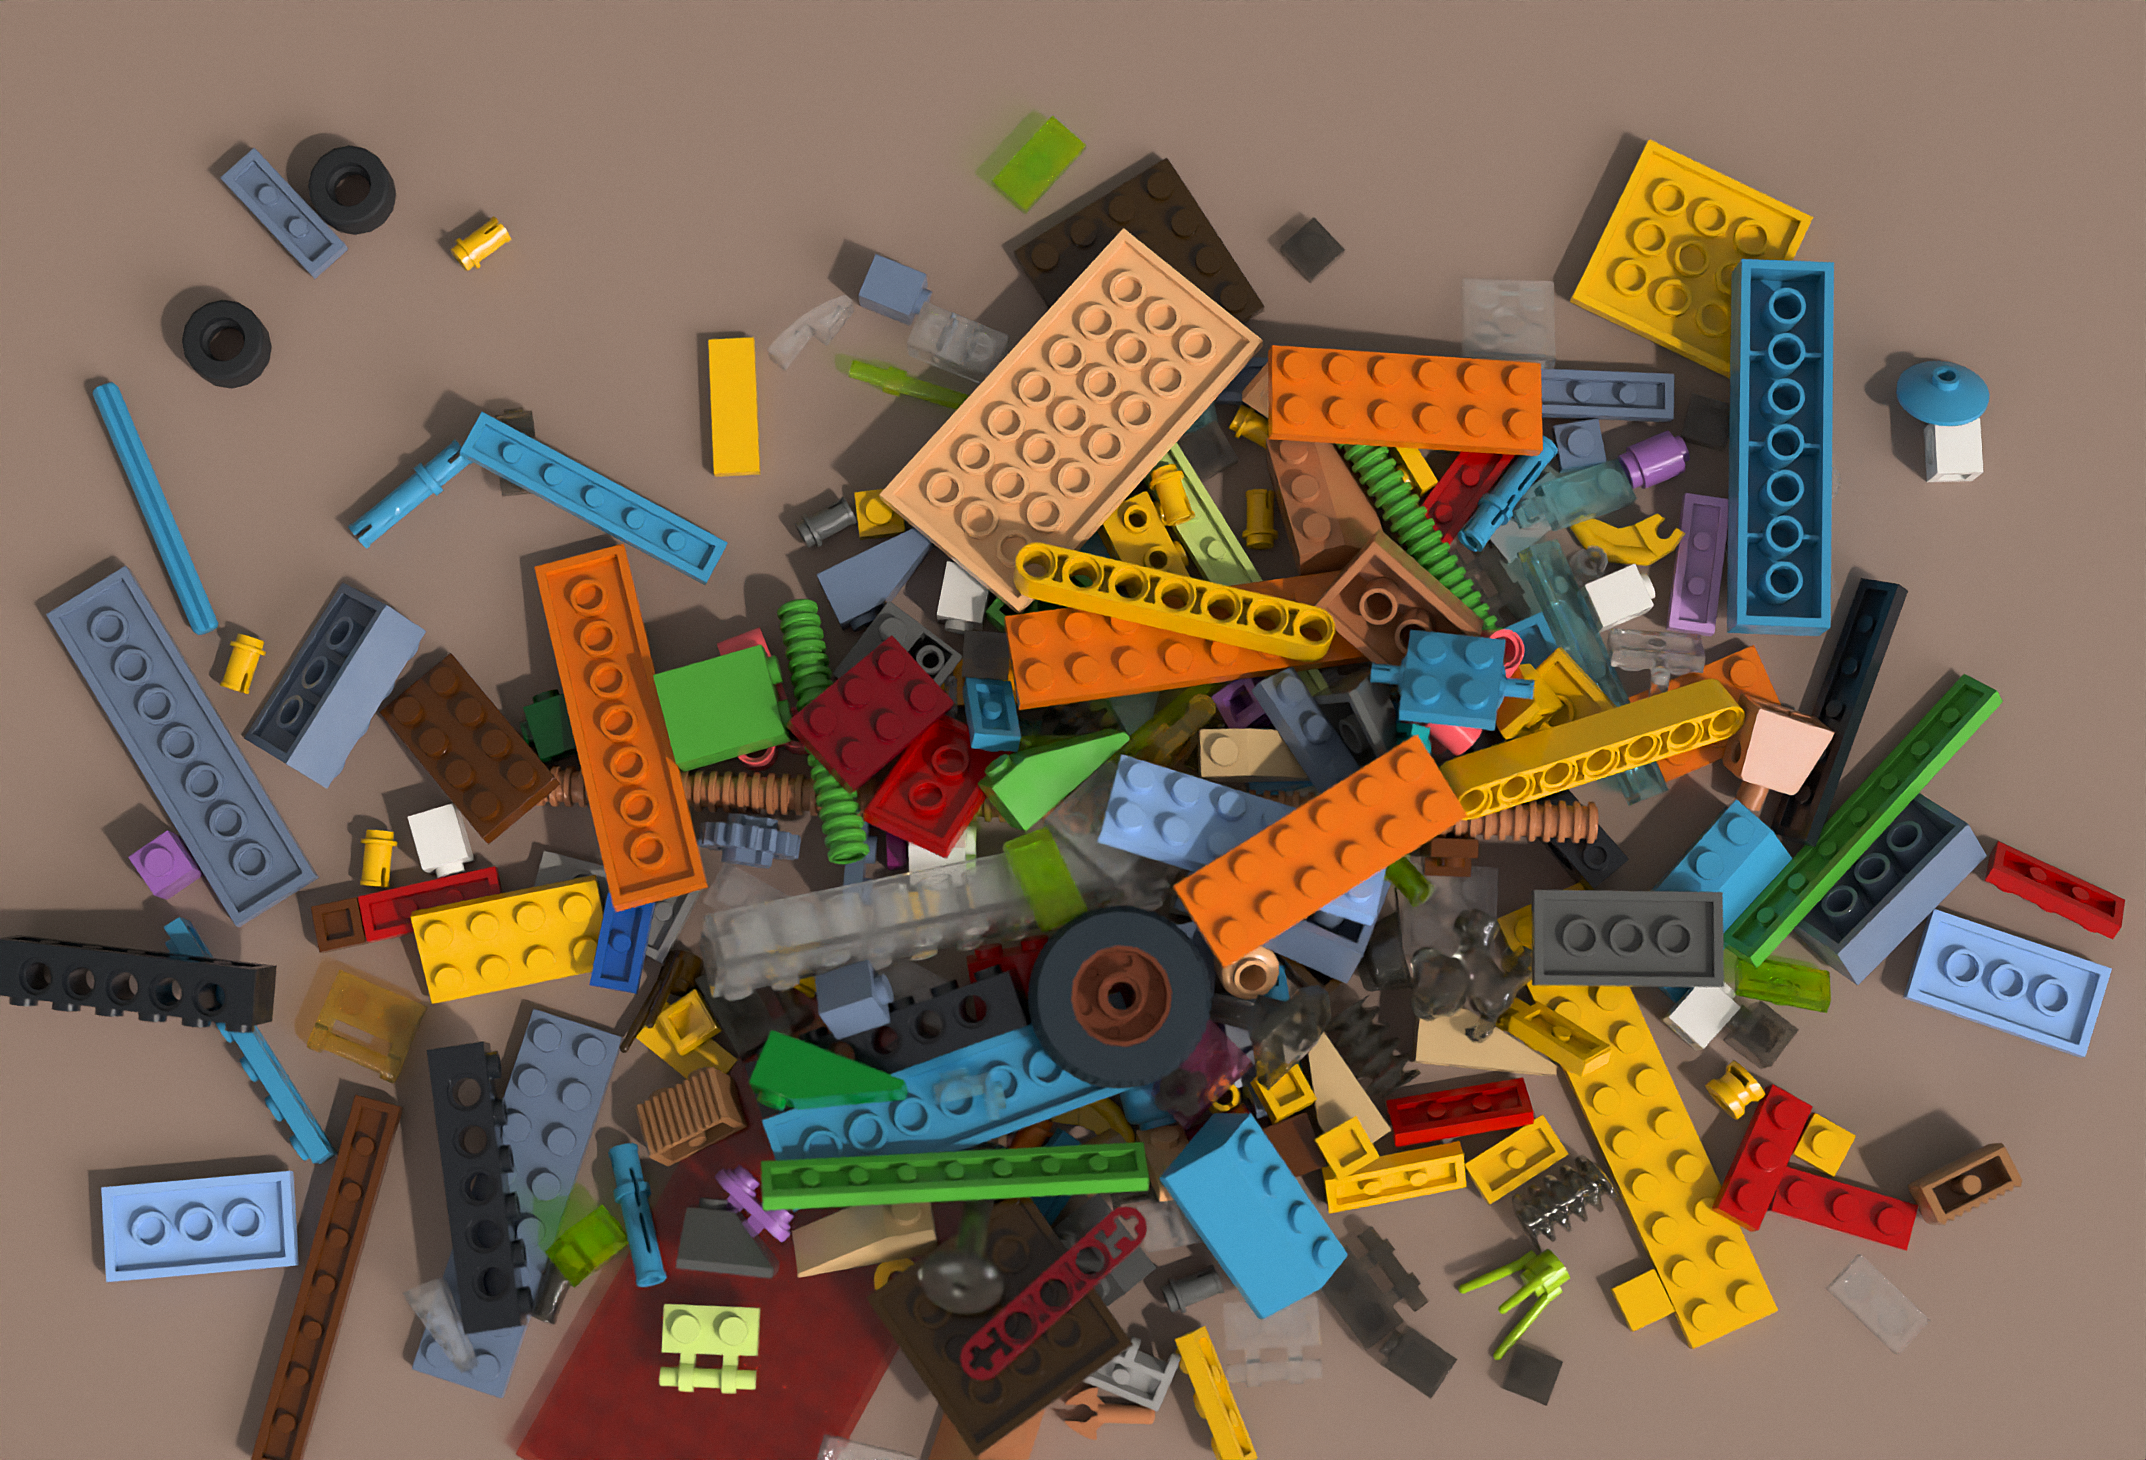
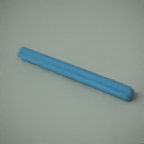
(155, 508)

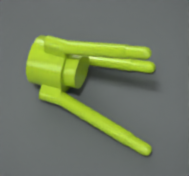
(1541, 1276)

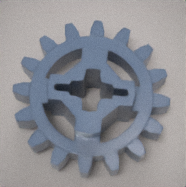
(749, 840)

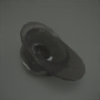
(1383, 960)

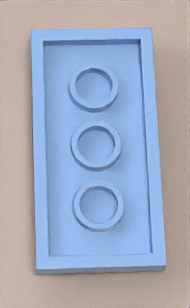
(2007, 983)
(199, 1226)

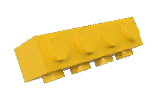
(1139, 537)

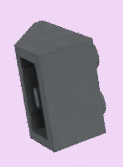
(925, 647)
(1091, 1260)

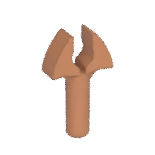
(1106, 1413)

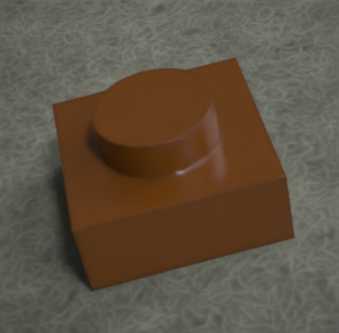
(338, 925)

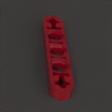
(1064, 1270)

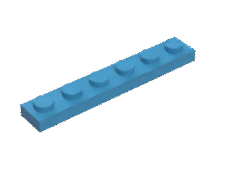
(593, 498)
(261, 1062)

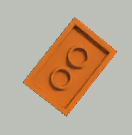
(1739, 674)

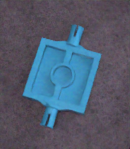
(1452, 680)

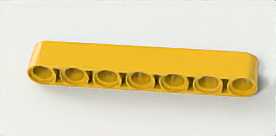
(1195, 593)
(1592, 747)

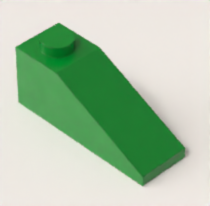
(815, 1078)

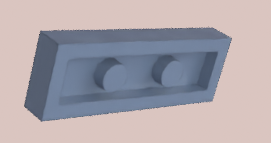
(284, 213)
(1305, 729)

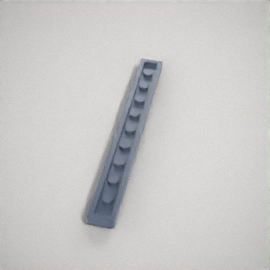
(1564, 393)

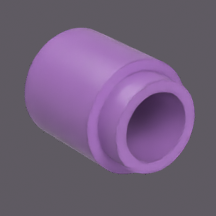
(1654, 460)

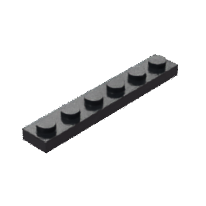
(1842, 705)

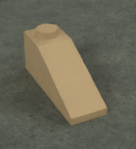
(1246, 757)
(1445, 1044)
(1339, 1093)
(865, 1237)

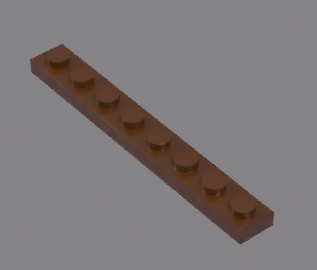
(327, 1280)

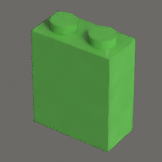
(723, 707)

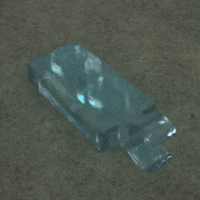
(1577, 497)

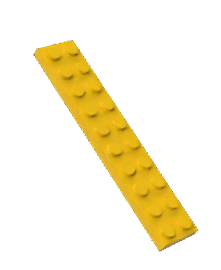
(1655, 1158)

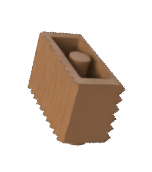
(690, 1115)
(1965, 1184)

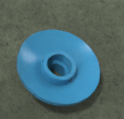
(1942, 393)

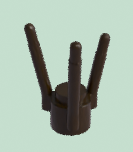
(674, 978)

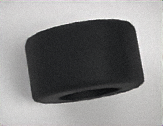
(337, 166)
(211, 320)

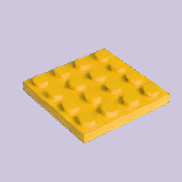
(1673, 252)

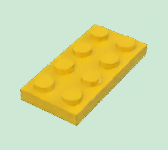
(509, 938)

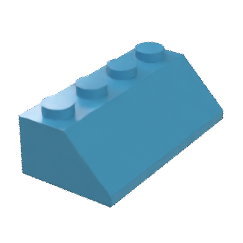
(1732, 857)
(1252, 1214)

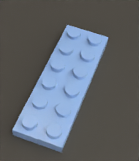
(1197, 821)

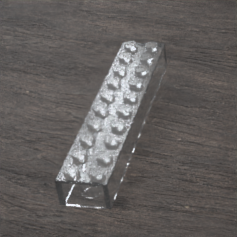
(896, 919)

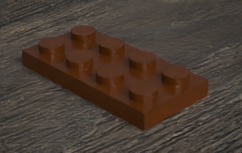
(470, 748)

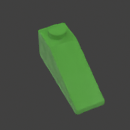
(1038, 778)

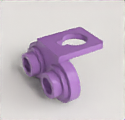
(742, 1187)

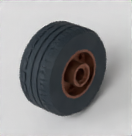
(1165, 987)

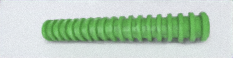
(1412, 524)
(812, 678)

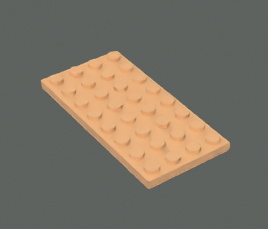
(1072, 416)

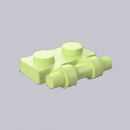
(710, 1331)

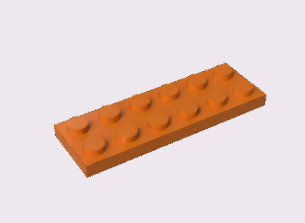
(1404, 400)
(1319, 851)

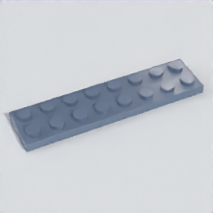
(182, 746)
(550, 1122)

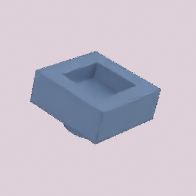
(1578, 445)

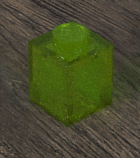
(588, 1246)

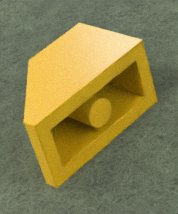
(1524, 716)

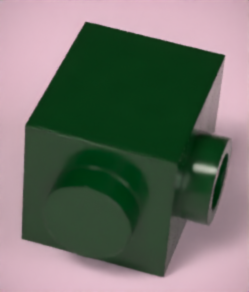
(549, 727)

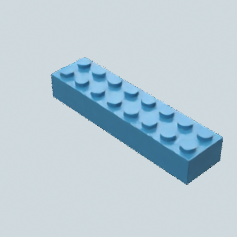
(1780, 448)

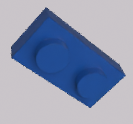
(622, 947)

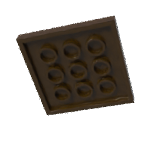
(1161, 216)
(1059, 1360)

